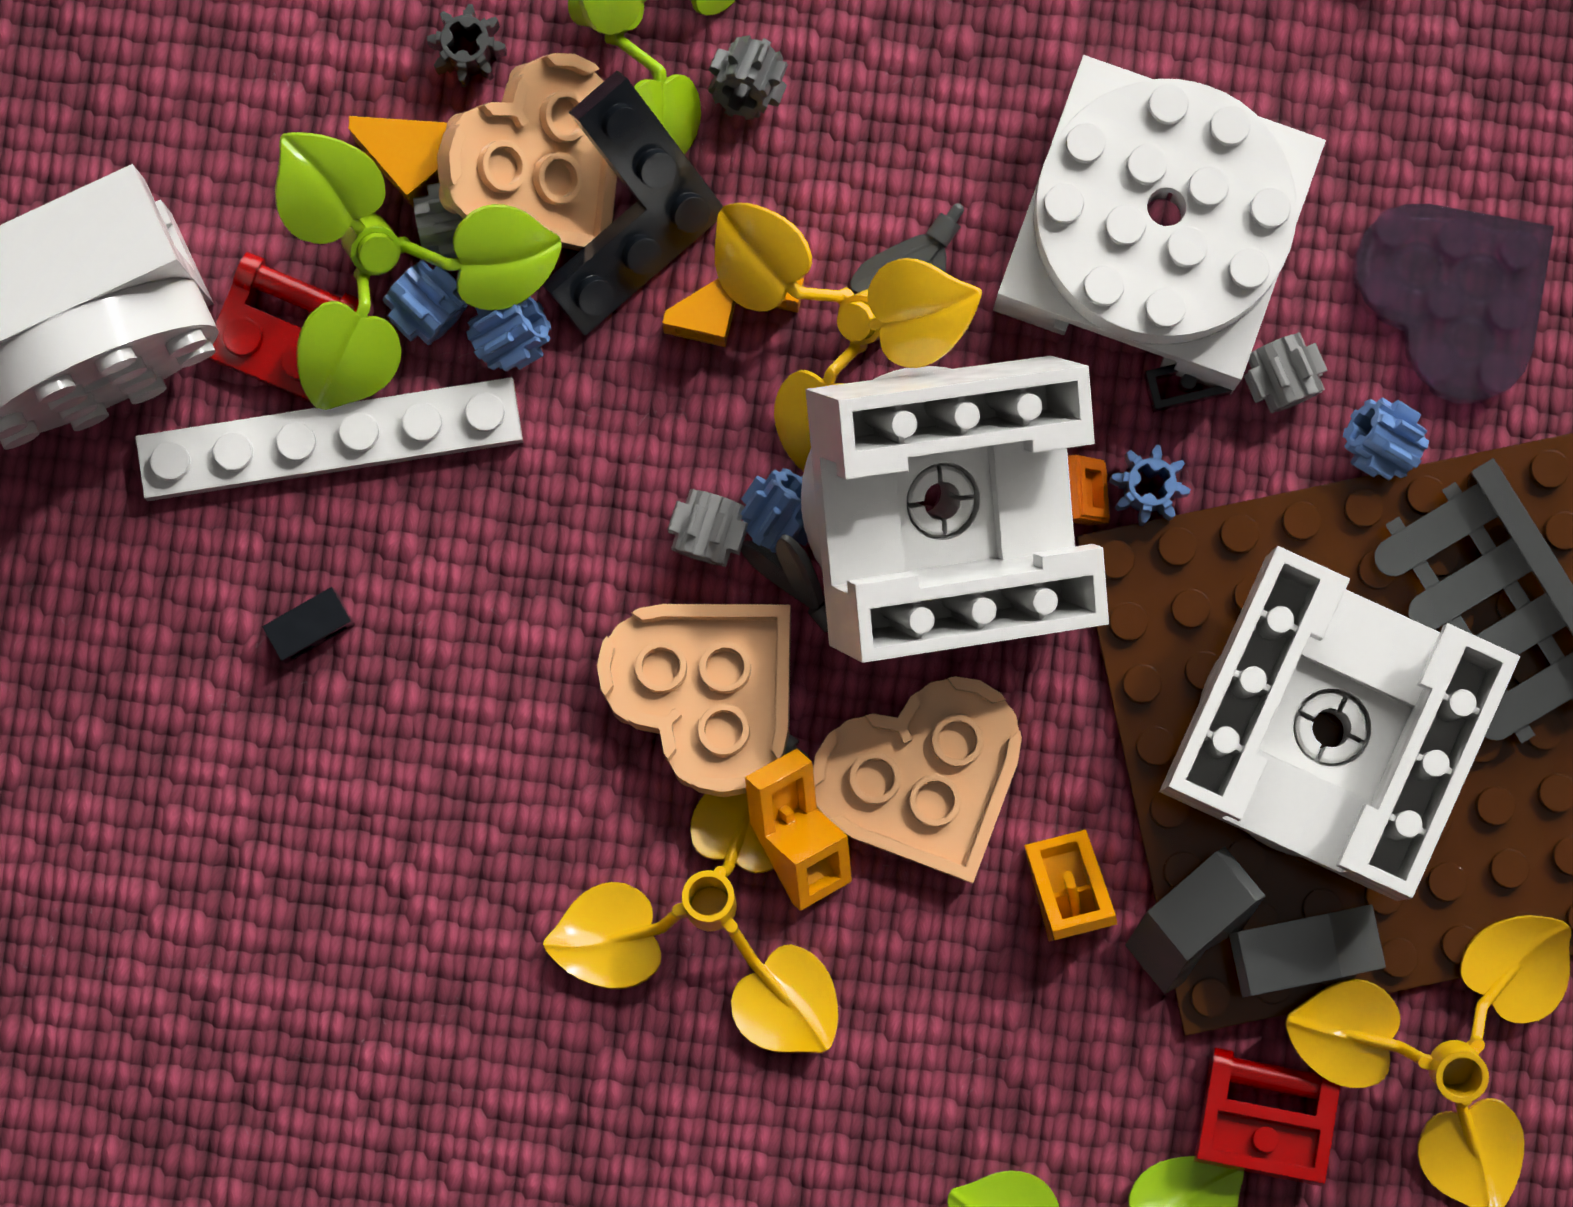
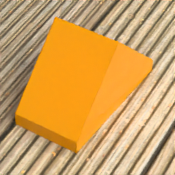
(401, 150)
(1069, 885)

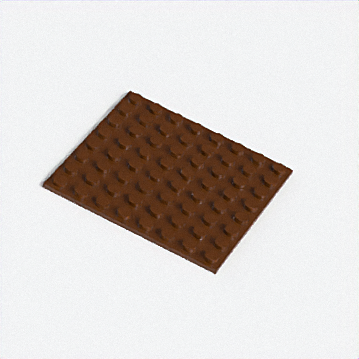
(1170, 614)

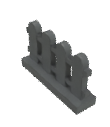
(1493, 571)

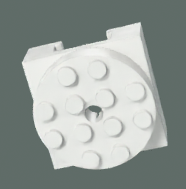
(1172, 290)
(95, 307)
(998, 544)
(1408, 711)

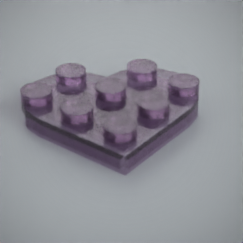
(1461, 292)

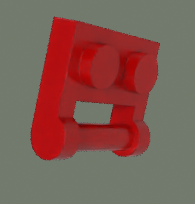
(257, 341)
(1265, 1137)

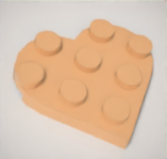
(532, 153)
(707, 684)
(926, 779)

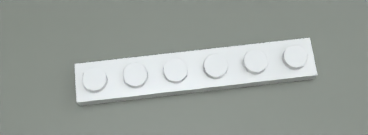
(329, 440)

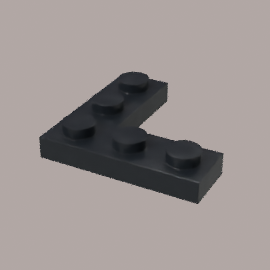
(669, 212)

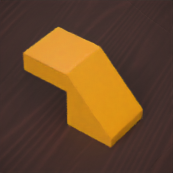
(709, 314)
(796, 836)

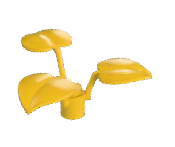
(907, 306)
(612, 943)
(1351, 1027)

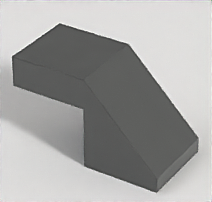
(1193, 918)
(1307, 950)

